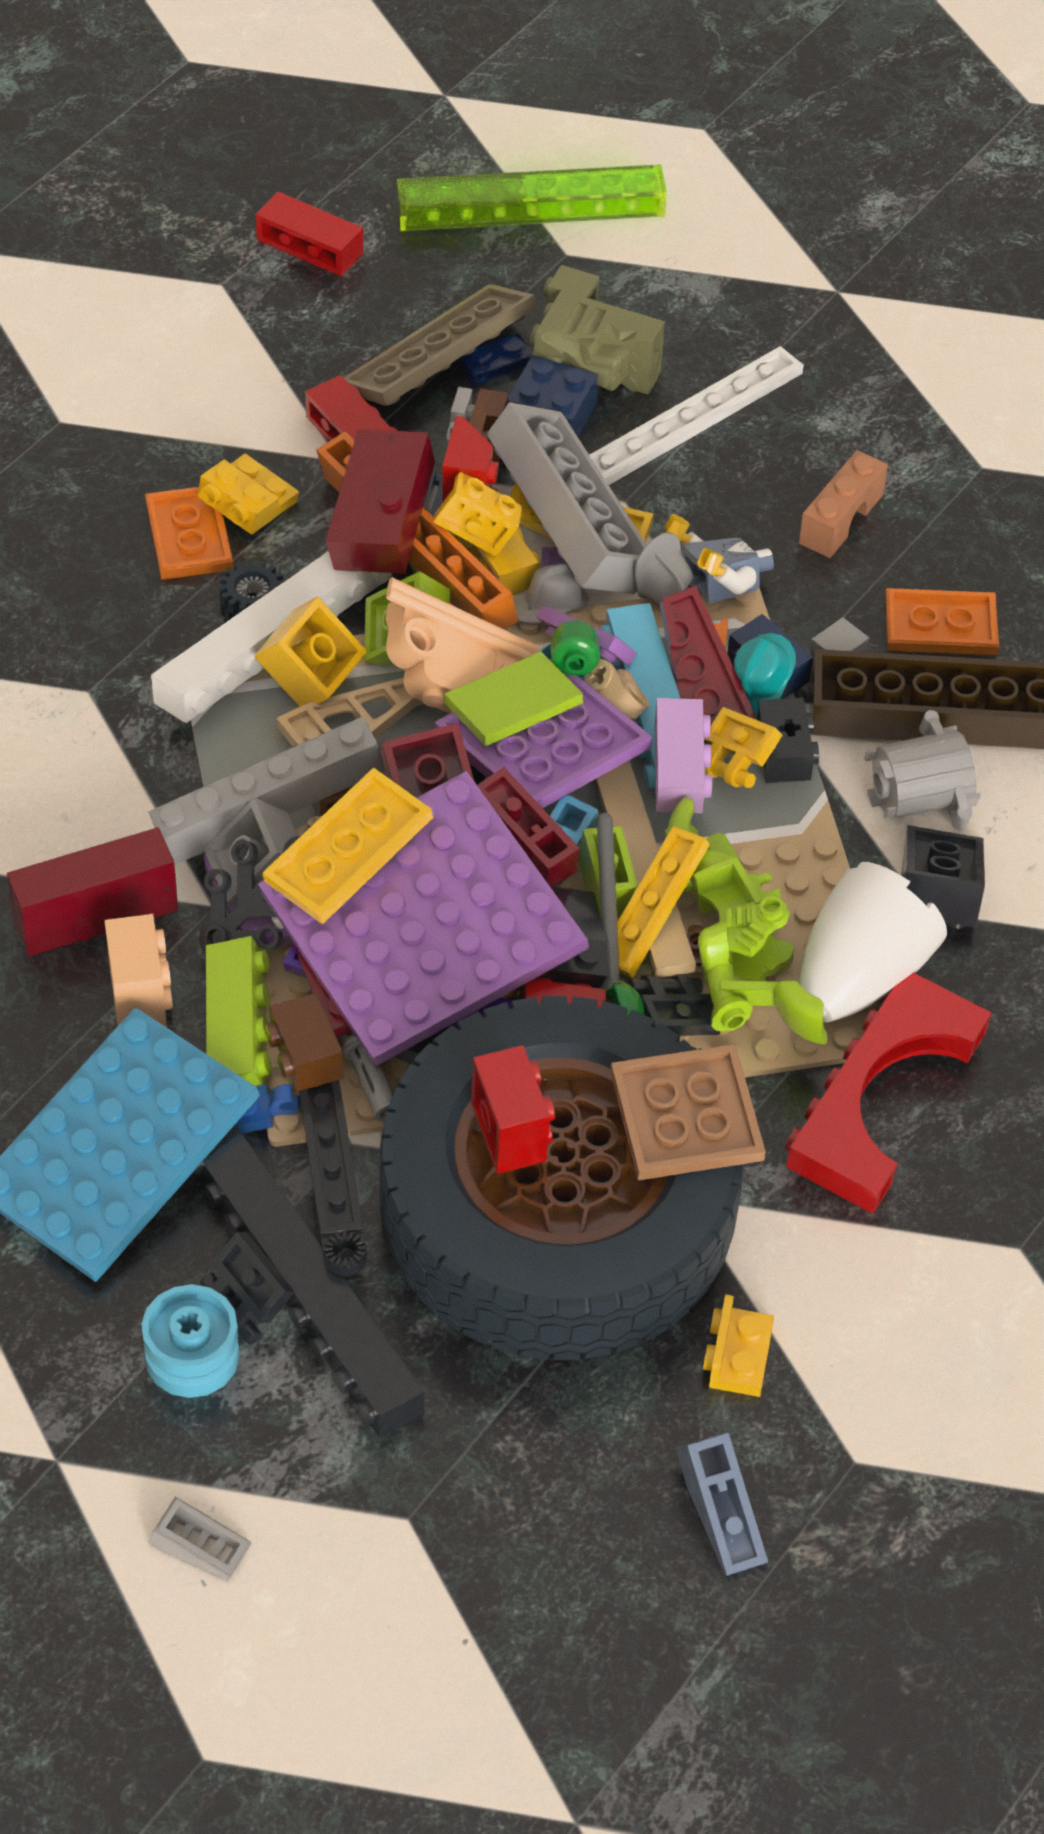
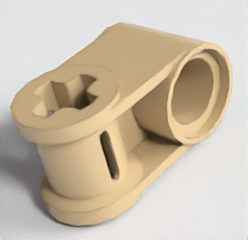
(618, 688)

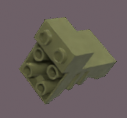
(596, 335)

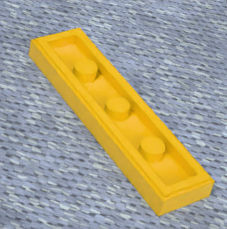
(657, 896)

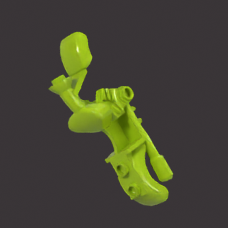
(743, 942)

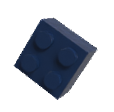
(557, 388)

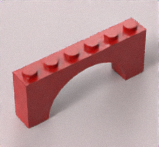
(834, 1142)

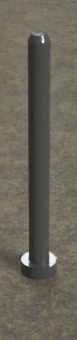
(608, 897)

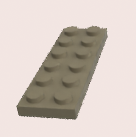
(440, 343)

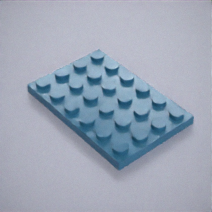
(118, 1142)

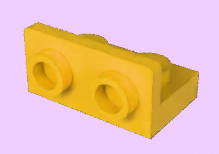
(479, 514)
(740, 1349)

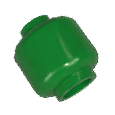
(575, 648)

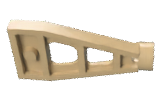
(308, 720)

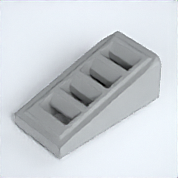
(195, 1520)

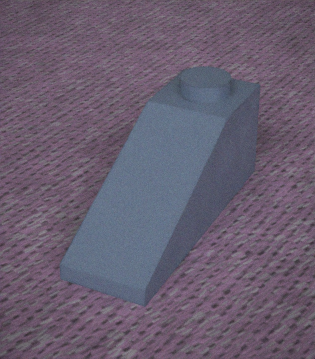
(722, 1502)

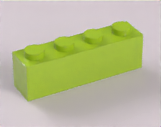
(238, 1008)

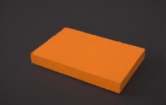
(187, 534)
(941, 621)

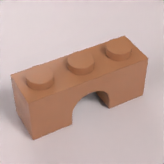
(852, 489)

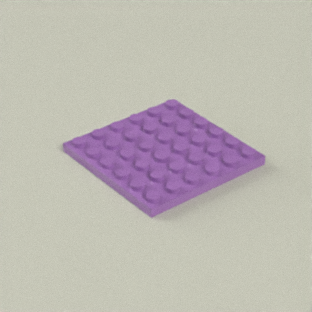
(436, 927)

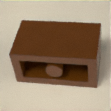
(305, 1042)

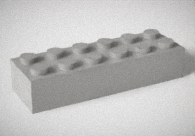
(569, 497)

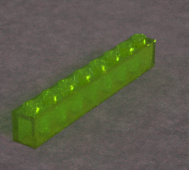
(531, 197)

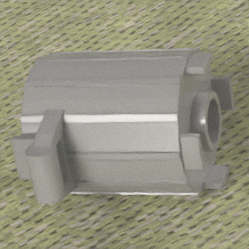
(925, 774)

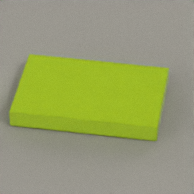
(513, 698)

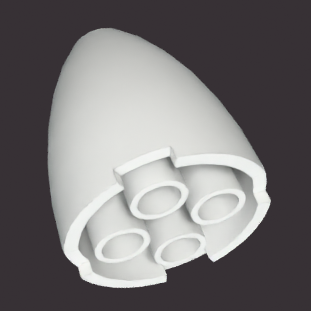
(867, 940)

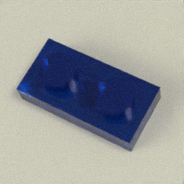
(496, 359)

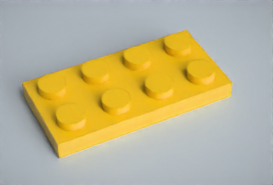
(347, 845)

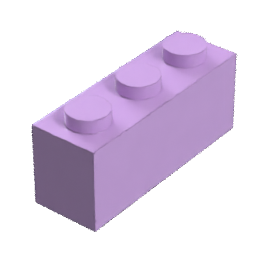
(681, 753)

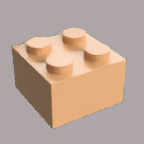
(138, 967)

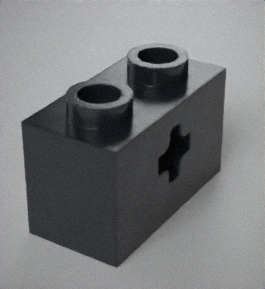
(795, 751)

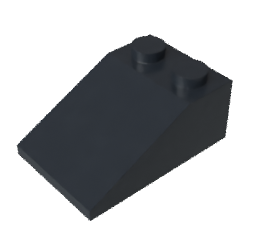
(946, 872)
(590, 965)

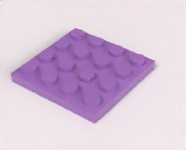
(562, 750)

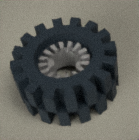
(244, 580)

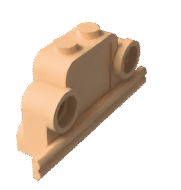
(444, 644)

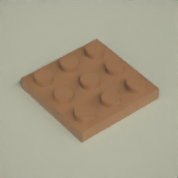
(687, 1112)

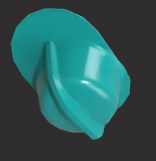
(765, 667)

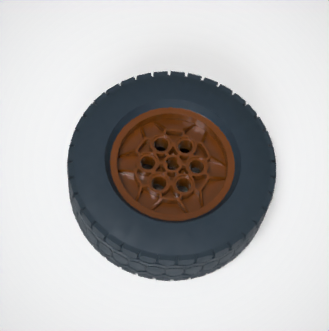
(507, 1252)

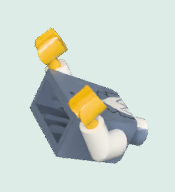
(720, 566)

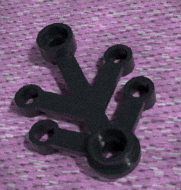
(249, 902)

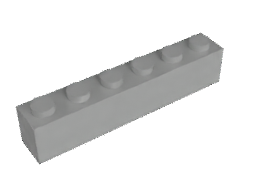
(284, 780)

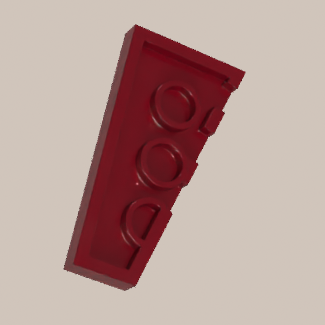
(699, 657)

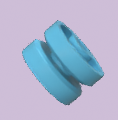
(190, 1340)

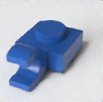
(269, 1104)

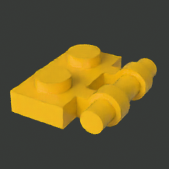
(746, 740)

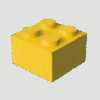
(310, 653)

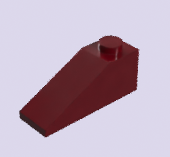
(535, 831)

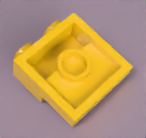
(246, 492)

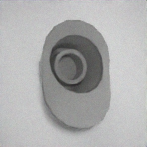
(662, 568)
(550, 587)

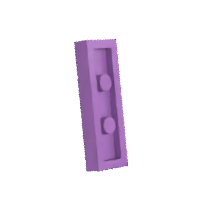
(610, 646)

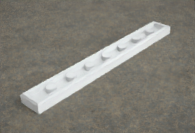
(696, 414)

